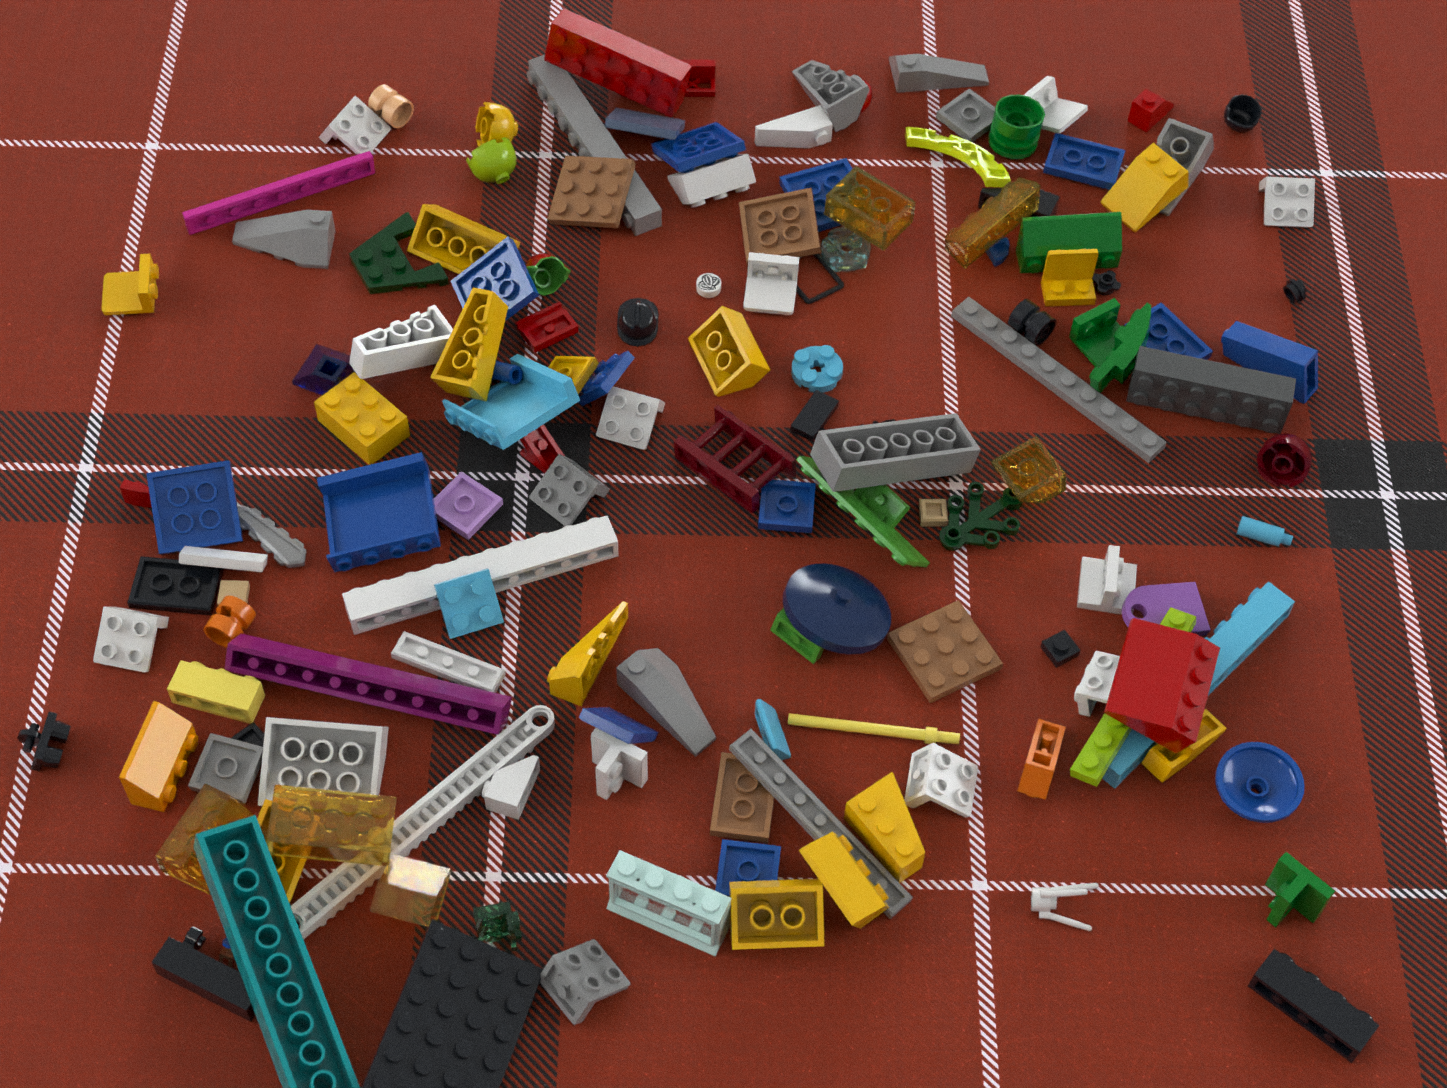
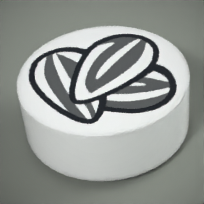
(708, 285)

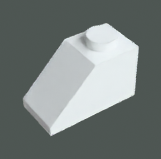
(511, 787)

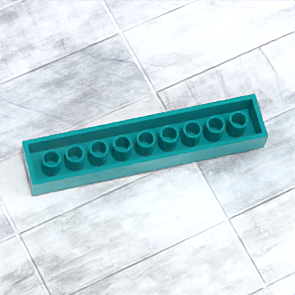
(272, 957)

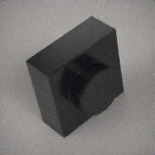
(1060, 648)

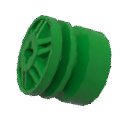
(1016, 126)

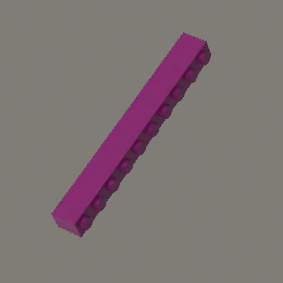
(368, 683)

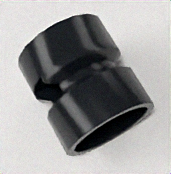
(1028, 319)

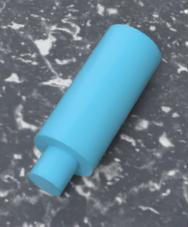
(1263, 532)

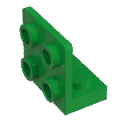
(1095, 331)

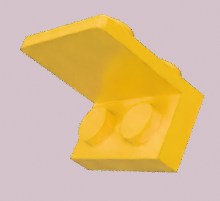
(1069, 277)

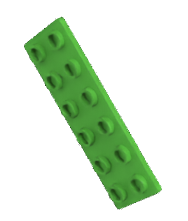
(875, 510)

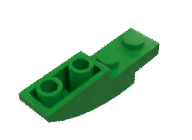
(1122, 357)

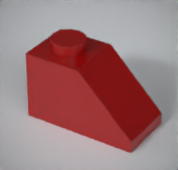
(1148, 110)

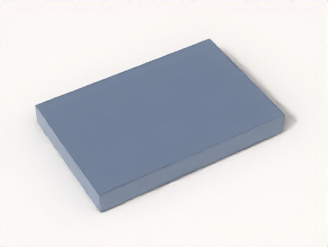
(644, 123)

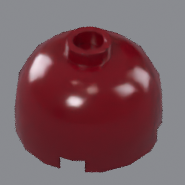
(1284, 460)

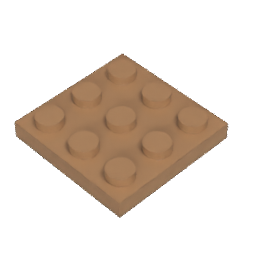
(591, 191)
(781, 224)
(944, 651)

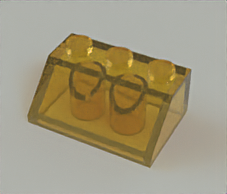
(207, 811)

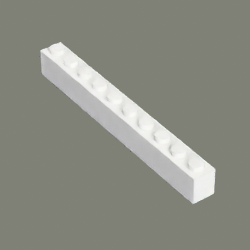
(508, 565)

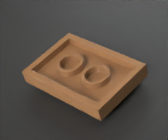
(740, 803)

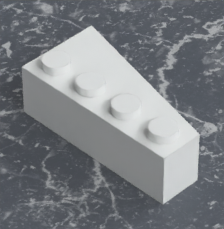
(402, 345)

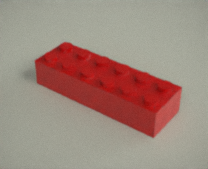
(617, 62)

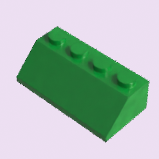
(1069, 232)

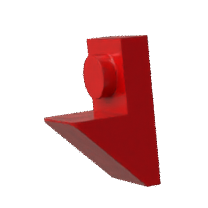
(540, 448)

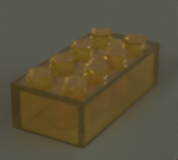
(331, 825)

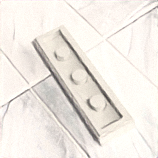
(447, 663)

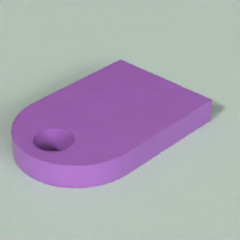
(1156, 600)

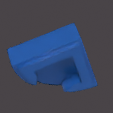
(999, 252)

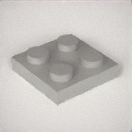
(967, 115)
(227, 766)

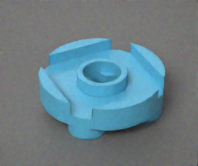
(818, 356)

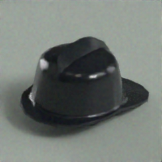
(637, 322)

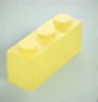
(216, 691)

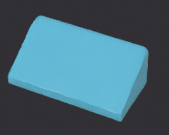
(771, 729)

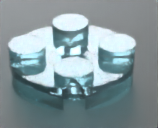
(845, 260)

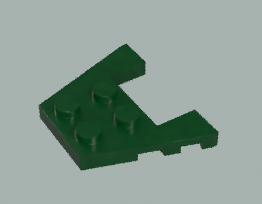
(384, 264)

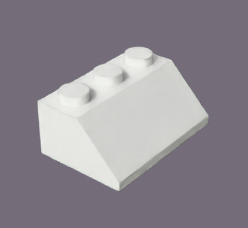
(713, 180)

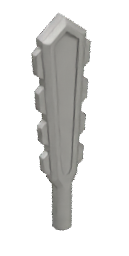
(273, 540)

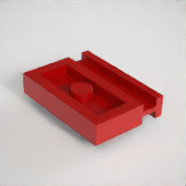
(547, 327)

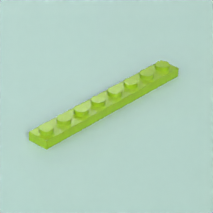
(1109, 732)

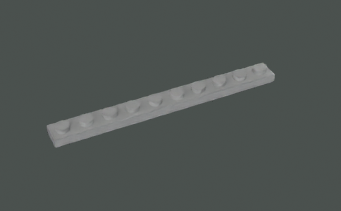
(1059, 379)

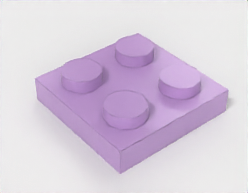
(466, 505)

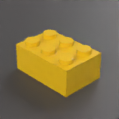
(362, 418)
(776, 914)

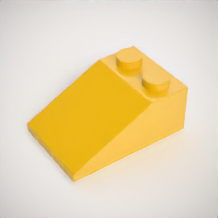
(1146, 187)

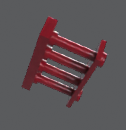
(726, 479)

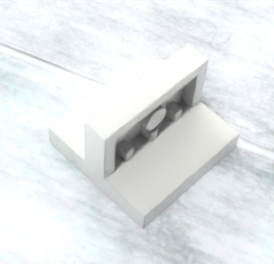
(1105, 582)
(616, 762)

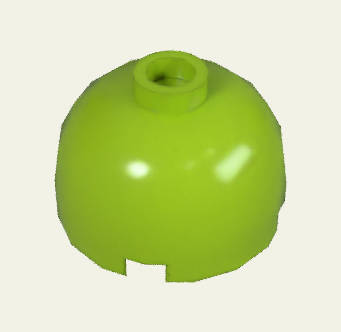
(493, 161)

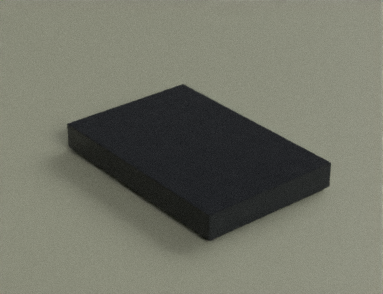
(174, 586)

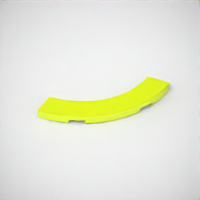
(975, 156)

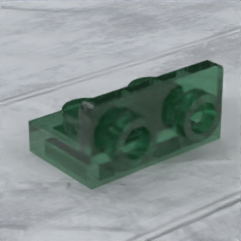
(498, 921)

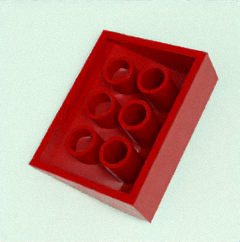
(1162, 683)

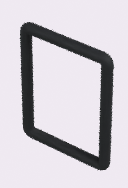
(826, 293)

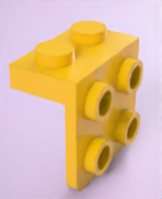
(131, 291)

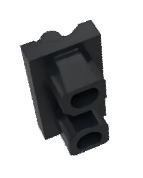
(45, 754)

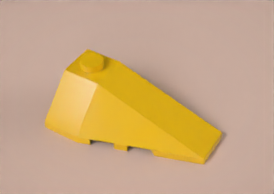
(583, 662)

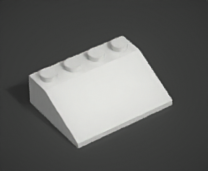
(322, 756)

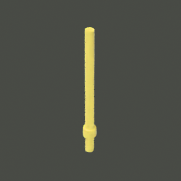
(928, 735)

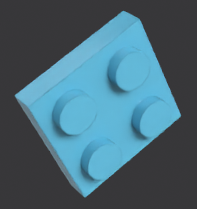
(468, 603)

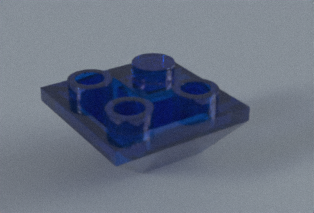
(323, 370)

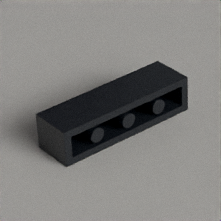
(1313, 1005)

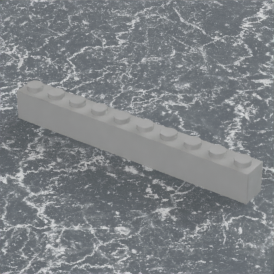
(591, 137)

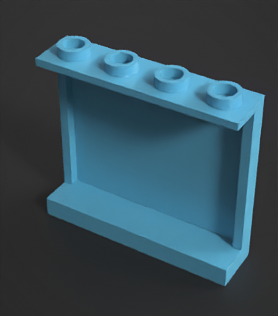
(515, 408)

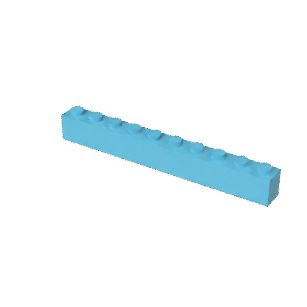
(1236, 640)

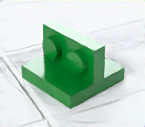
(1296, 889)

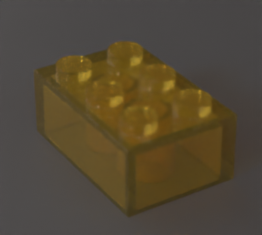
(869, 208)

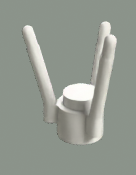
(1046, 898)

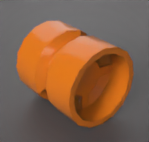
(230, 621)

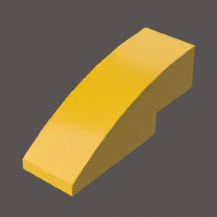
(1165, 763)

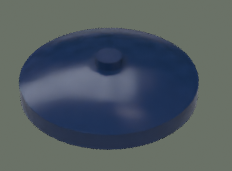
(836, 608)

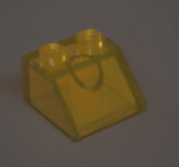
(1031, 472)
(411, 890)

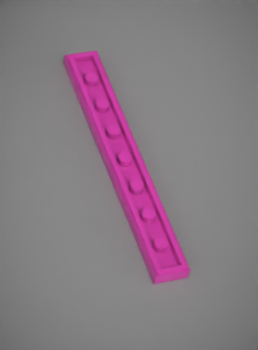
(279, 192)

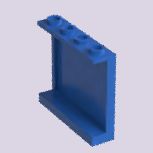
(379, 512)

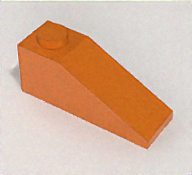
(1041, 759)

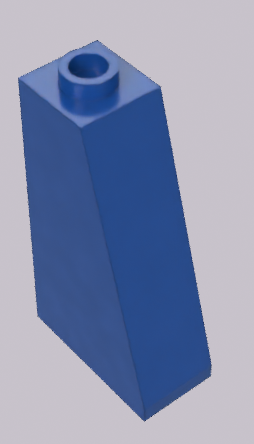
(1274, 355)

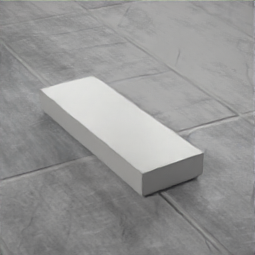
(223, 559)

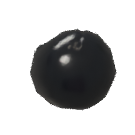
(1242, 113)

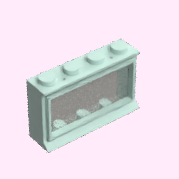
(668, 903)

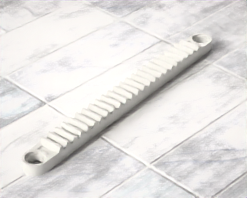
(424, 818)

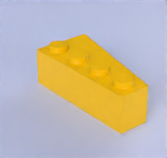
(472, 347)

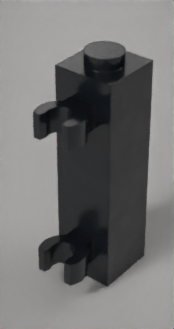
(203, 974)

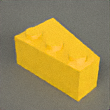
(887, 827)

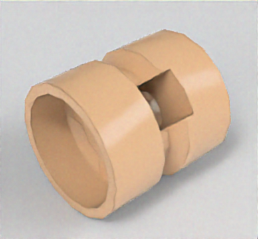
(391, 106)

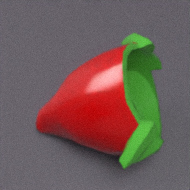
(547, 272)

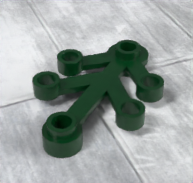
(978, 520)

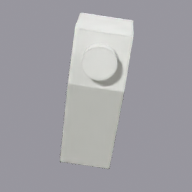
(796, 130)

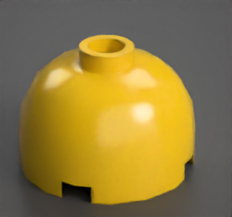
(495, 123)

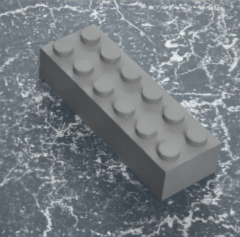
(894, 452)

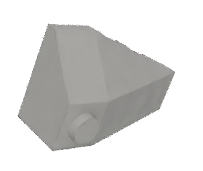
(927, 72)
(834, 91)
(1188, 147)
(296, 236)
(665, 695)

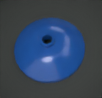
(1266, 770)

